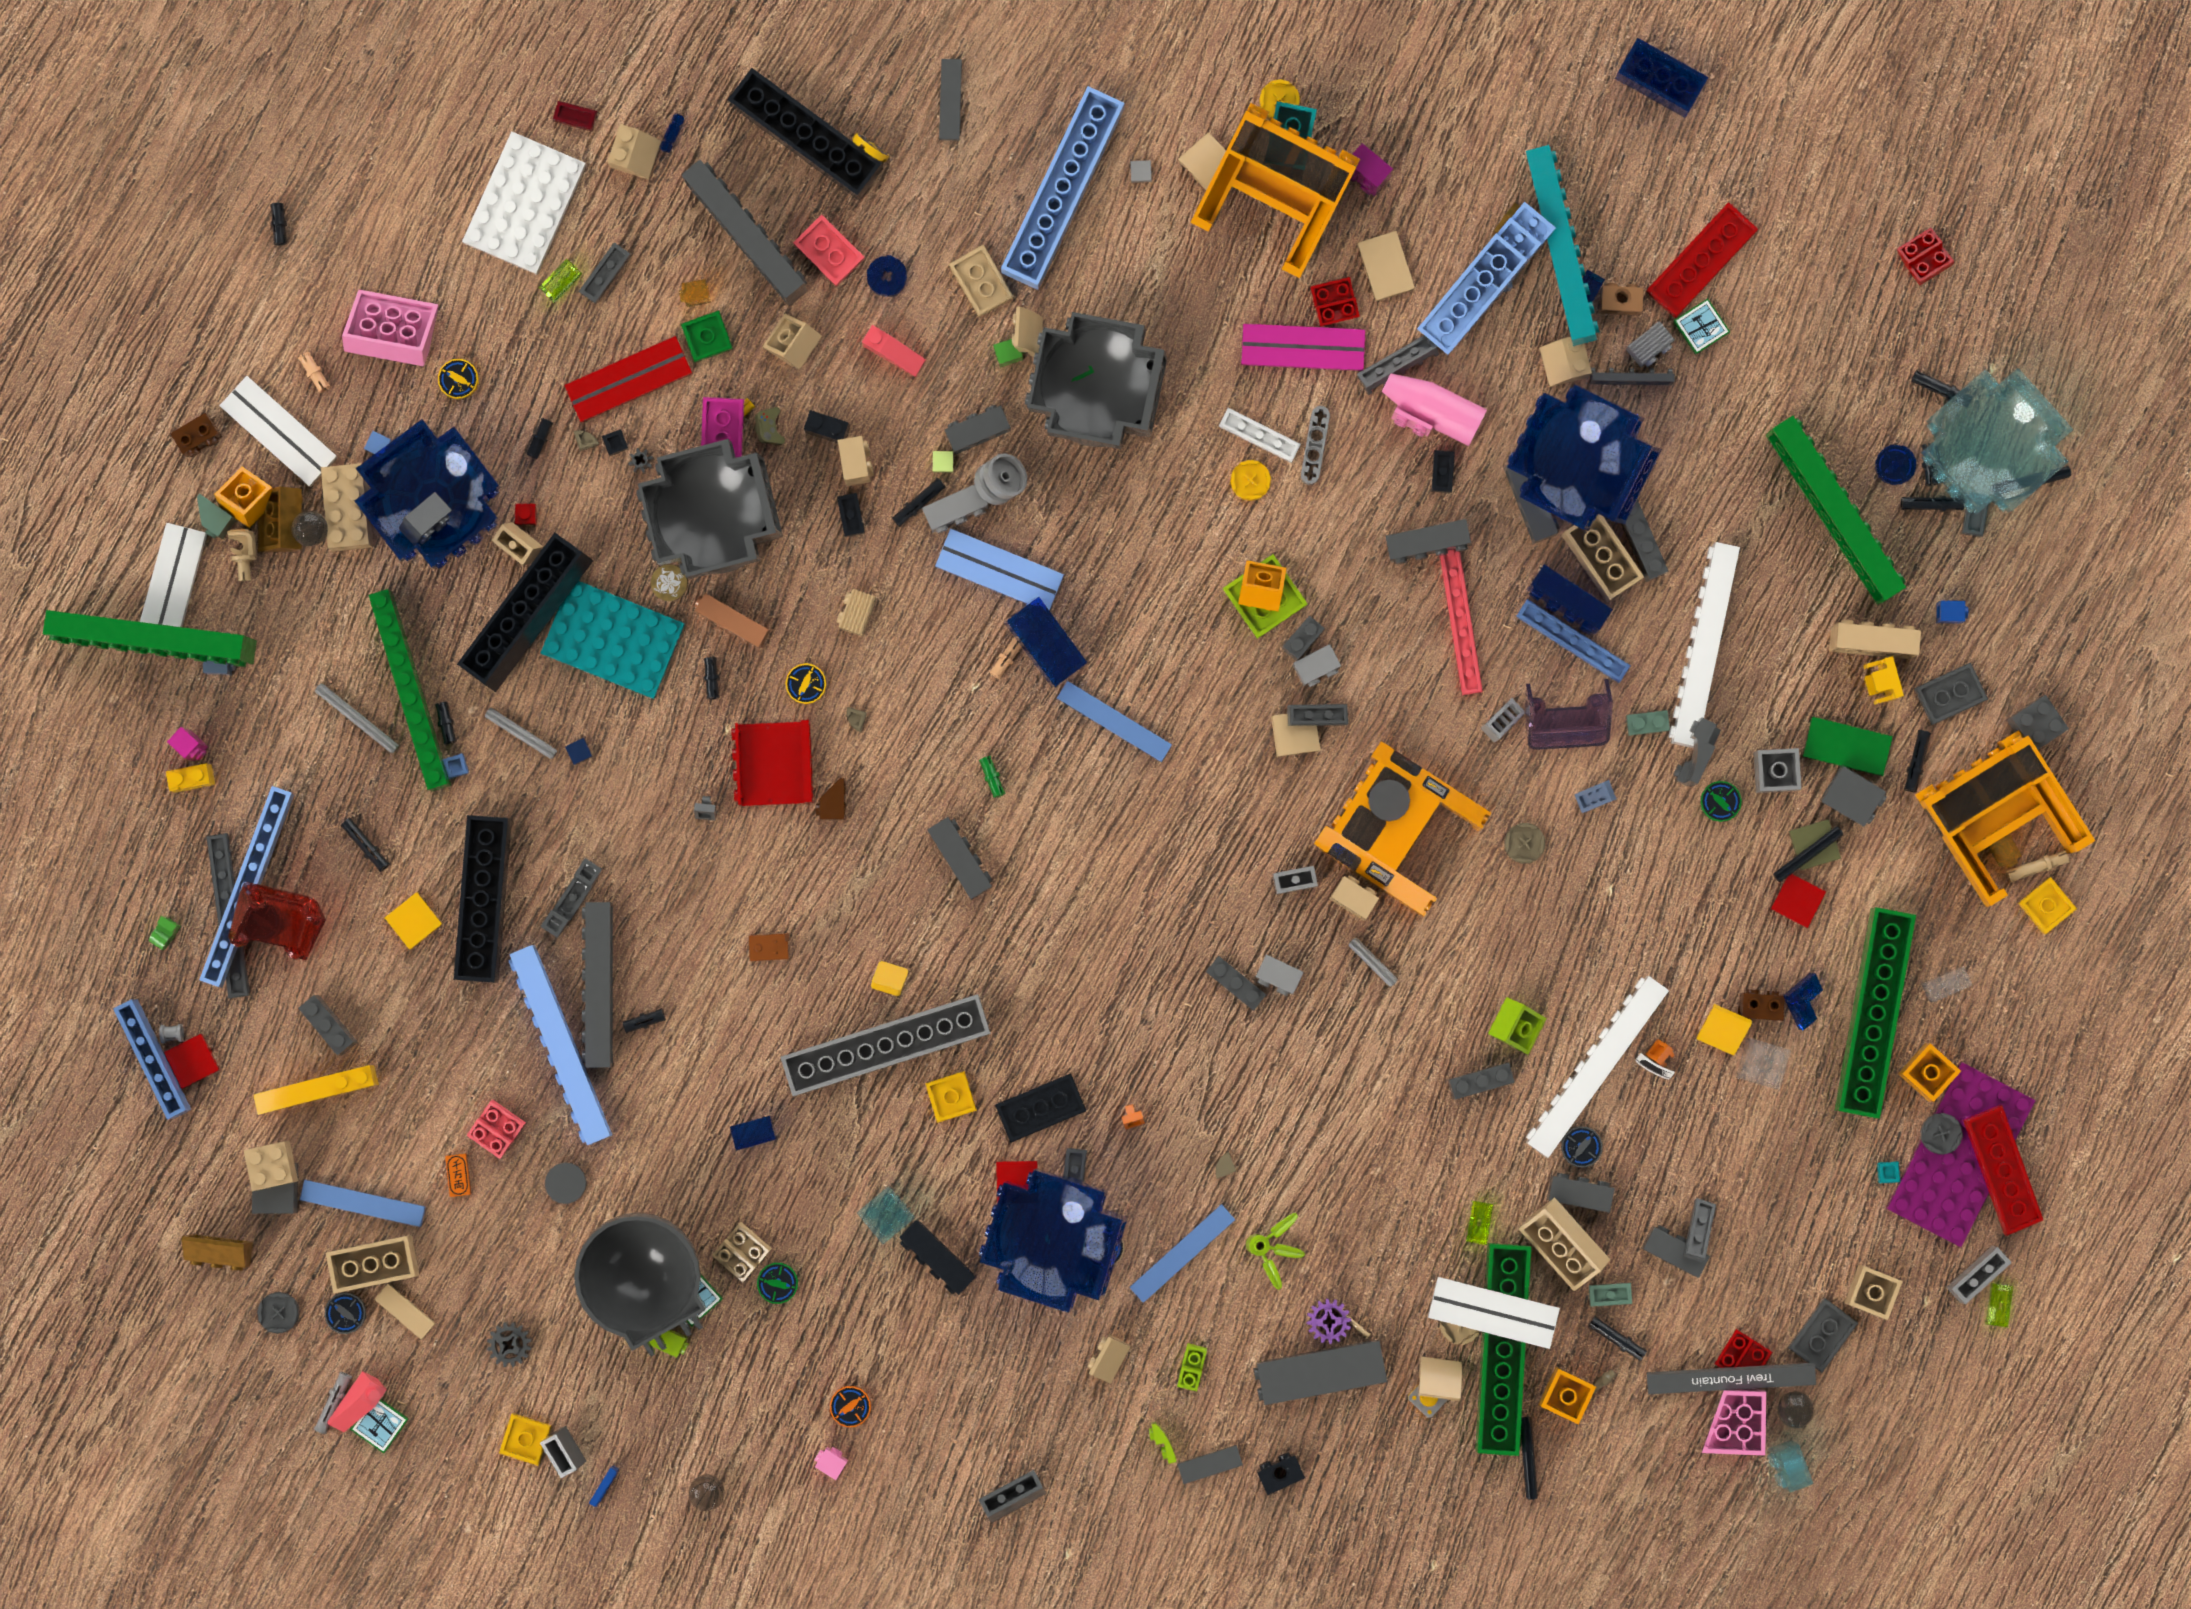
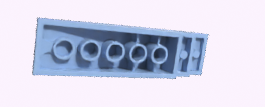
(1486, 278)

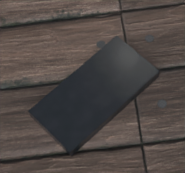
(1040, 1107)

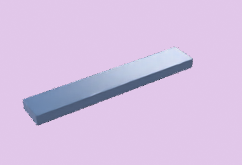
(1573, 641)
(1114, 721)
(362, 1203)
(1182, 1253)

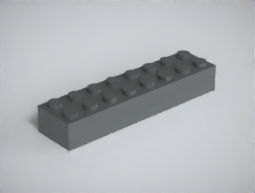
(741, 228)

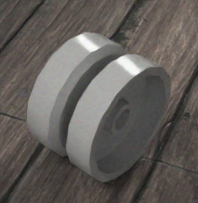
(1000, 479)

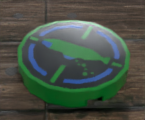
(1720, 801)
(777, 1283)

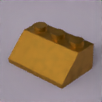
(276, 521)
(217, 1251)

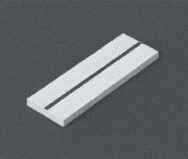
(278, 431)
(173, 576)
(1493, 1312)

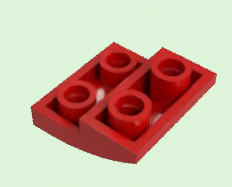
(1925, 256)
(1334, 301)
(1743, 1352)

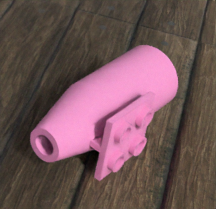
(1429, 406)

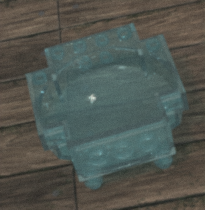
(1995, 442)

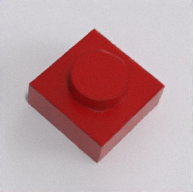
(525, 514)

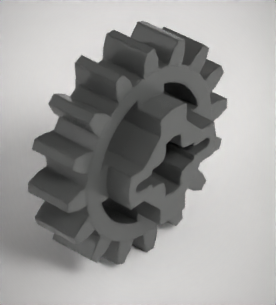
(501, 1339)

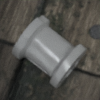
(171, 1033)

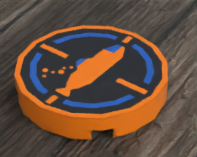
(850, 1406)

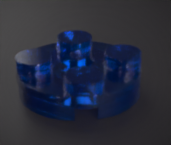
(885, 287)

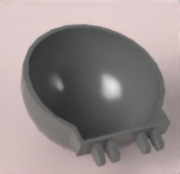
(639, 1279)

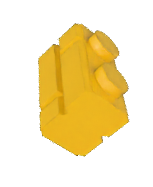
(190, 778)

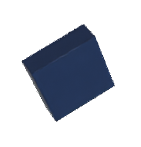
(578, 751)

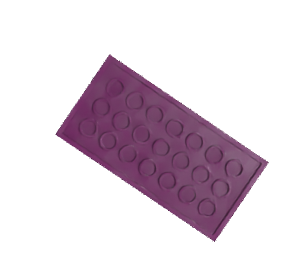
(1949, 1189)

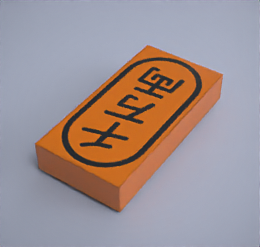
(458, 1175)

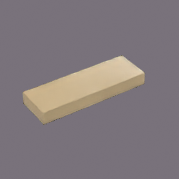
(405, 1311)

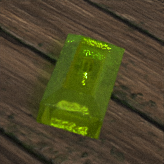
(568, 275)
(1481, 1211)
(1998, 1294)

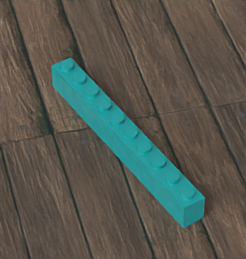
(1561, 245)

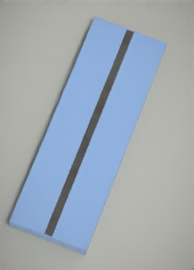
(998, 569)

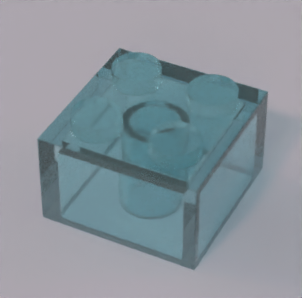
(886, 1214)
(1790, 1466)

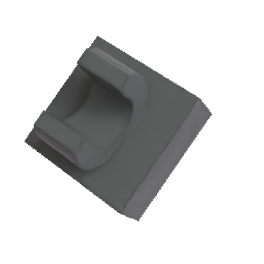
(705, 810)

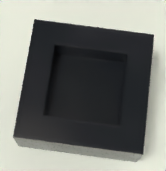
(615, 442)

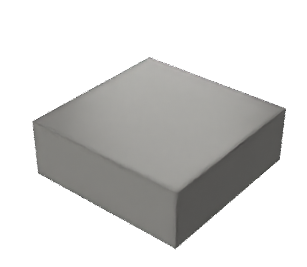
(1140, 171)

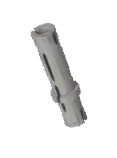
(343, 1380)

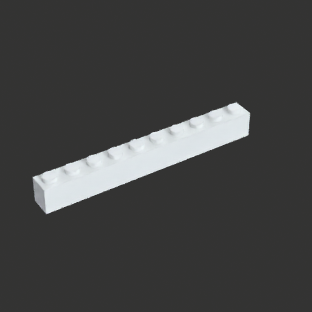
(1705, 641)
(1597, 1066)

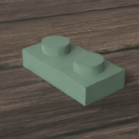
(1647, 723)
(1610, 1294)

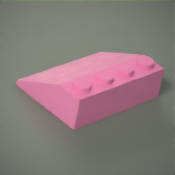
(390, 328)

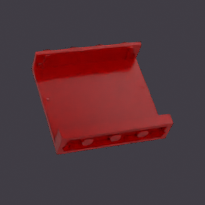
(773, 763)

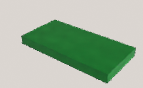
(1847, 746)

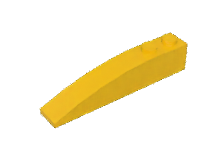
(316, 1089)

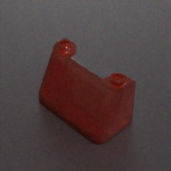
(276, 919)

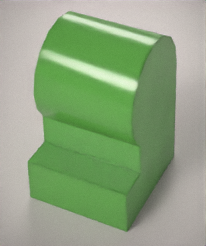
(164, 932)

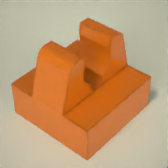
(1660, 1052)
(1132, 1118)

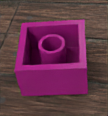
(1371, 171)

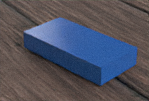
(604, 1486)

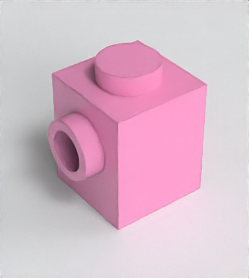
(830, 1462)

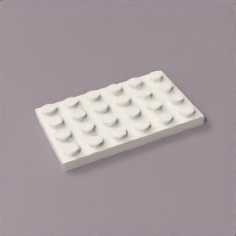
(524, 203)

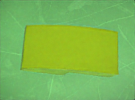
(1192, 1367)
(1157, 1434)

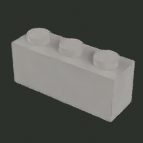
(954, 509)
(1978, 1274)

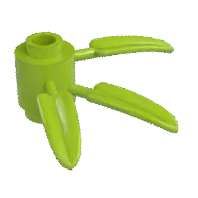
(1279, 1249)

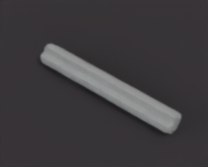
(521, 733)

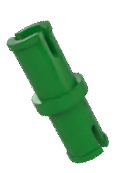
(992, 777)

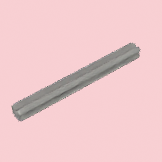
(356, 718)

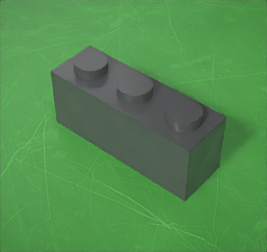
(977, 429)
(328, 1025)
(1480, 1081)
(1581, 1192)
(1671, 1250)
(1012, 1496)

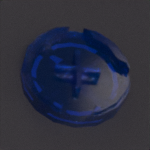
(1895, 464)

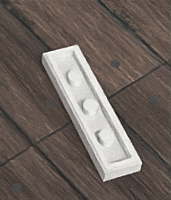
(1259, 435)

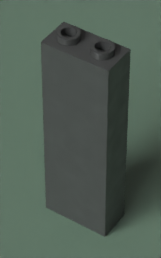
(1320, 1372)

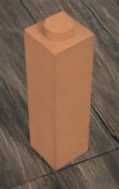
(731, 620)

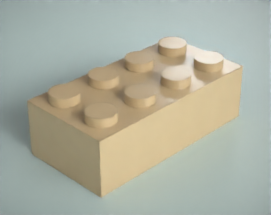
(346, 522)
(1603, 558)
(1875, 640)
(1564, 1244)
(372, 1264)

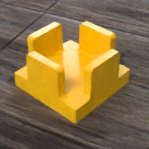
(1884, 680)

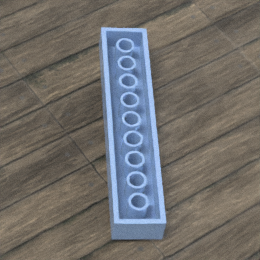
(1062, 188)

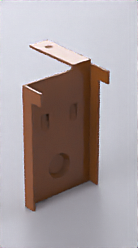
(768, 947)

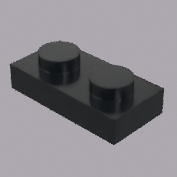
(1442, 471)
(850, 515)

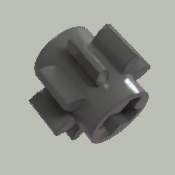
(640, 455)

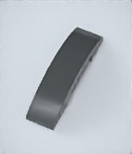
(572, 898)

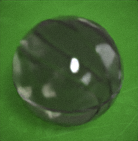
(309, 528)
(1795, 1409)
(706, 1492)

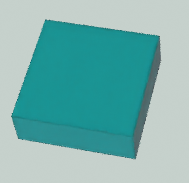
(1888, 1172)

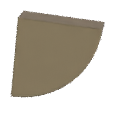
(585, 440)
(856, 718)
(1224, 1166)

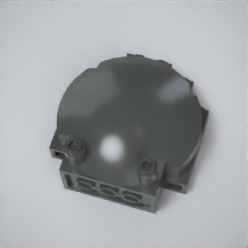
(1107, 403)
(709, 509)

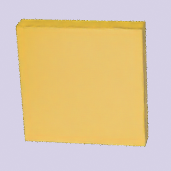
(2047, 905)
(413, 921)
(1724, 1029)
(950, 1097)
(524, 1438)

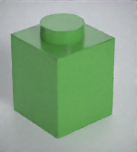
(1007, 353)

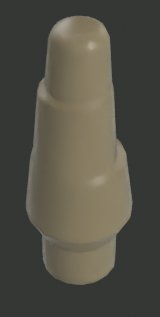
(1604, 1380)

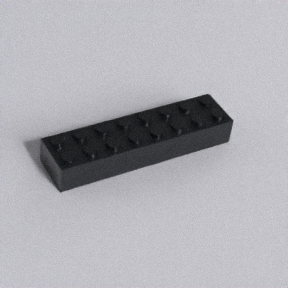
(805, 134)
(525, 612)
(482, 899)

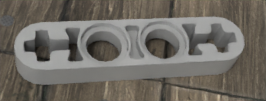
(1315, 445)

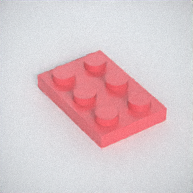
(828, 250)

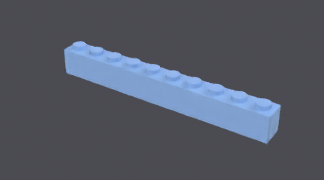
(252, 871)
(560, 1044)

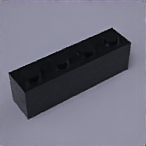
(937, 1256)

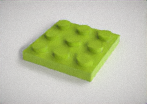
(1262, 620)

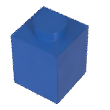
(1951, 612)

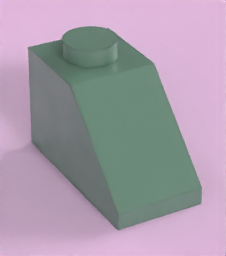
(214, 518)

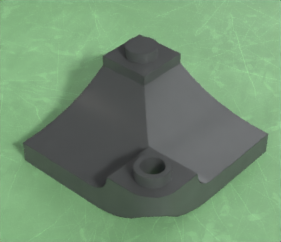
(1704, 735)

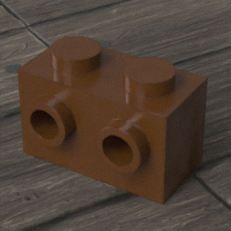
(196, 435)
(1762, 1006)

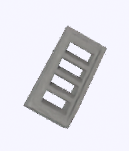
(1494, 729)

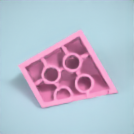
(1739, 1424)

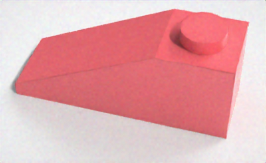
(893, 351)
(357, 1402)

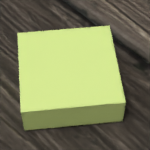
(943, 461)

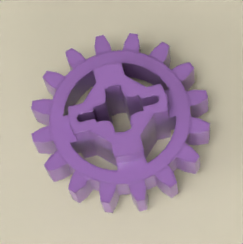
(1319, 1321)

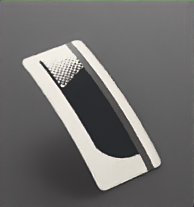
(1653, 1067)

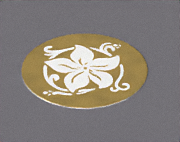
(668, 583)

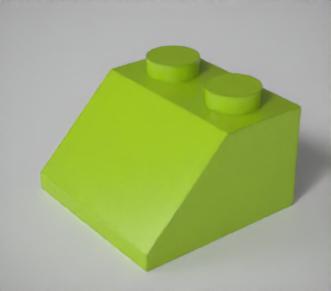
(1517, 1025)

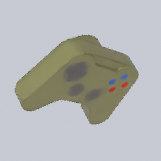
(766, 427)

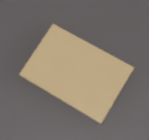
(1386, 266)
(981, 281)

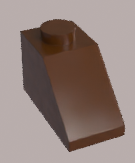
(833, 803)

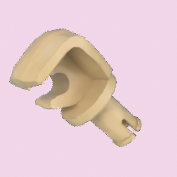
(247, 554)

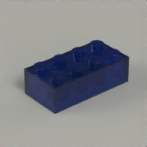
(1661, 77)
(1569, 600)
(1045, 642)

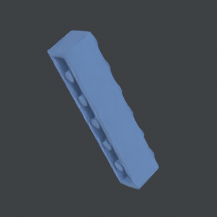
(152, 1059)

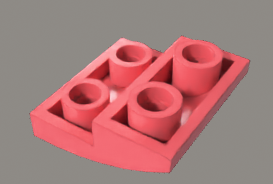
(496, 1129)

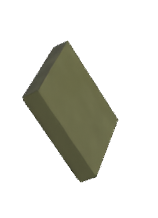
(1806, 836)

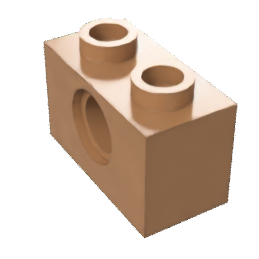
(1610, 304)

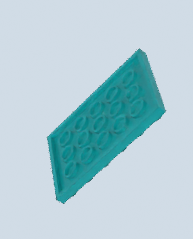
(613, 639)

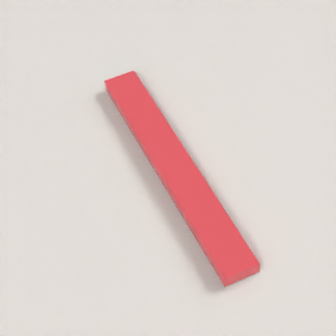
(1460, 623)

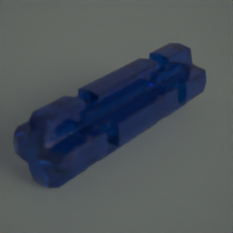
(672, 132)

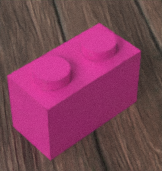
(188, 744)

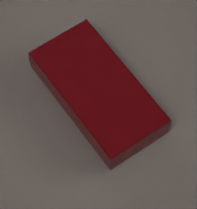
(575, 116)

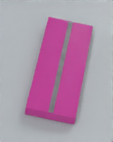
(1303, 347)

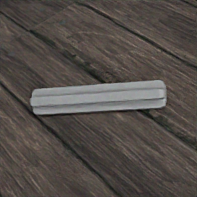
(1373, 962)

